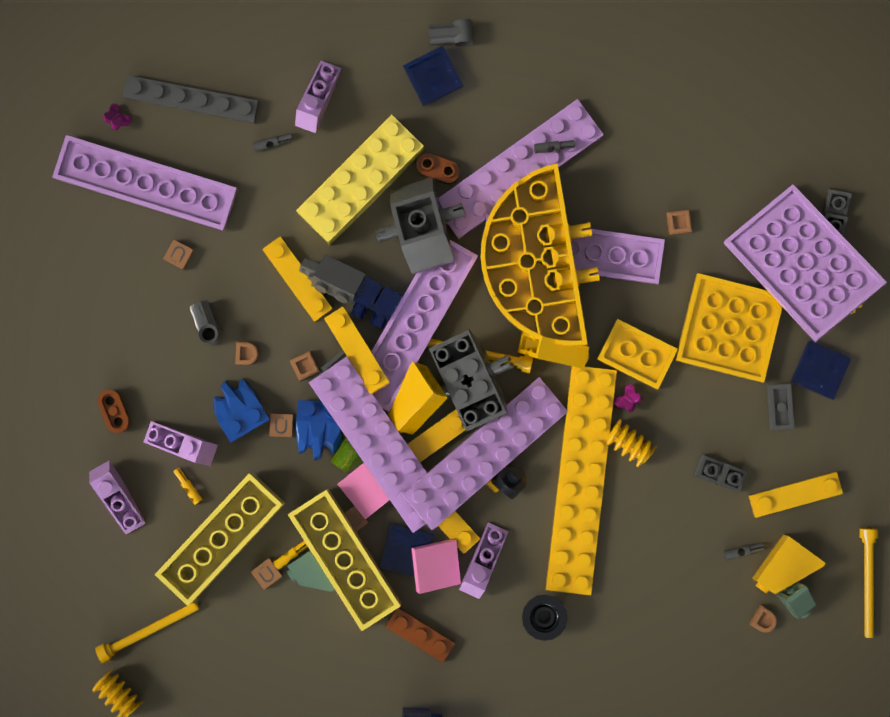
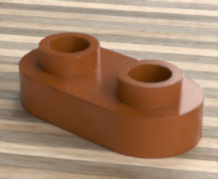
(437, 168)
(114, 411)

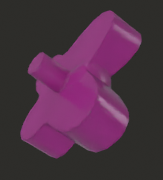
(115, 118)
(629, 400)

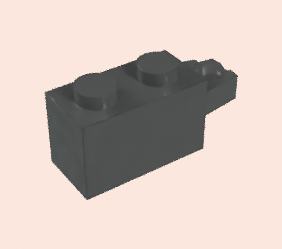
(333, 278)

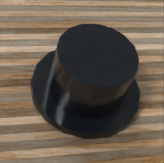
(544, 617)

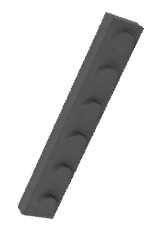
(190, 99)

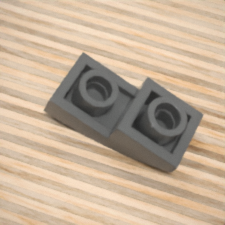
(836, 208)
(720, 473)

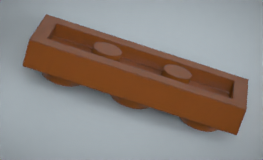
(420, 634)

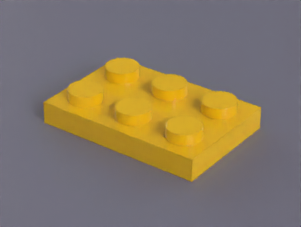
(637, 354)

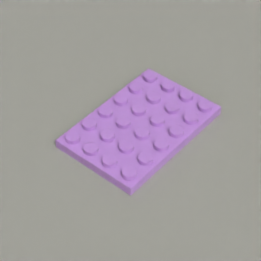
(804, 263)

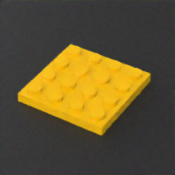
(729, 328)

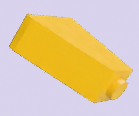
(547, 350)
(416, 399)
(785, 566)

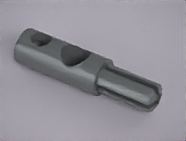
(262, 144)
(557, 146)
(733, 553)

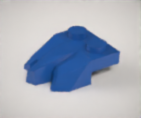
(239, 410)
(316, 429)

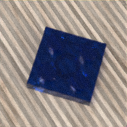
(433, 76)
(820, 370)
(398, 548)

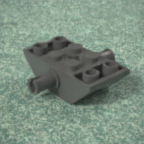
(423, 244)
(464, 358)

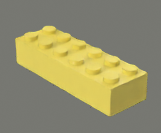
(360, 180)
(220, 538)
(345, 559)

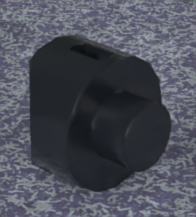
(510, 481)

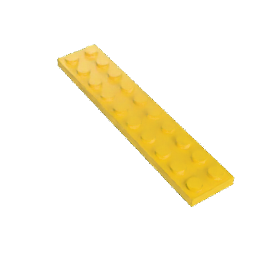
(581, 480)

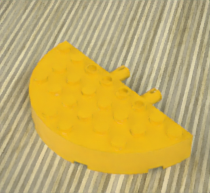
(531, 259)

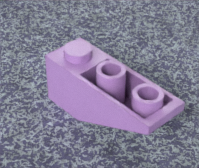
(317, 97)
(180, 444)
(116, 497)
(483, 561)

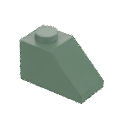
(309, 573)
(797, 600)

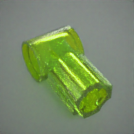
(344, 456)

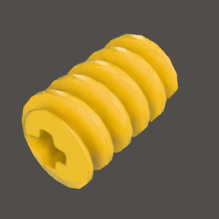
(630, 444)
(116, 695)

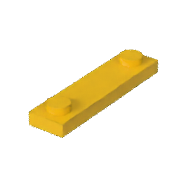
(289, 267)
(357, 350)
(437, 436)
(795, 494)
(459, 530)

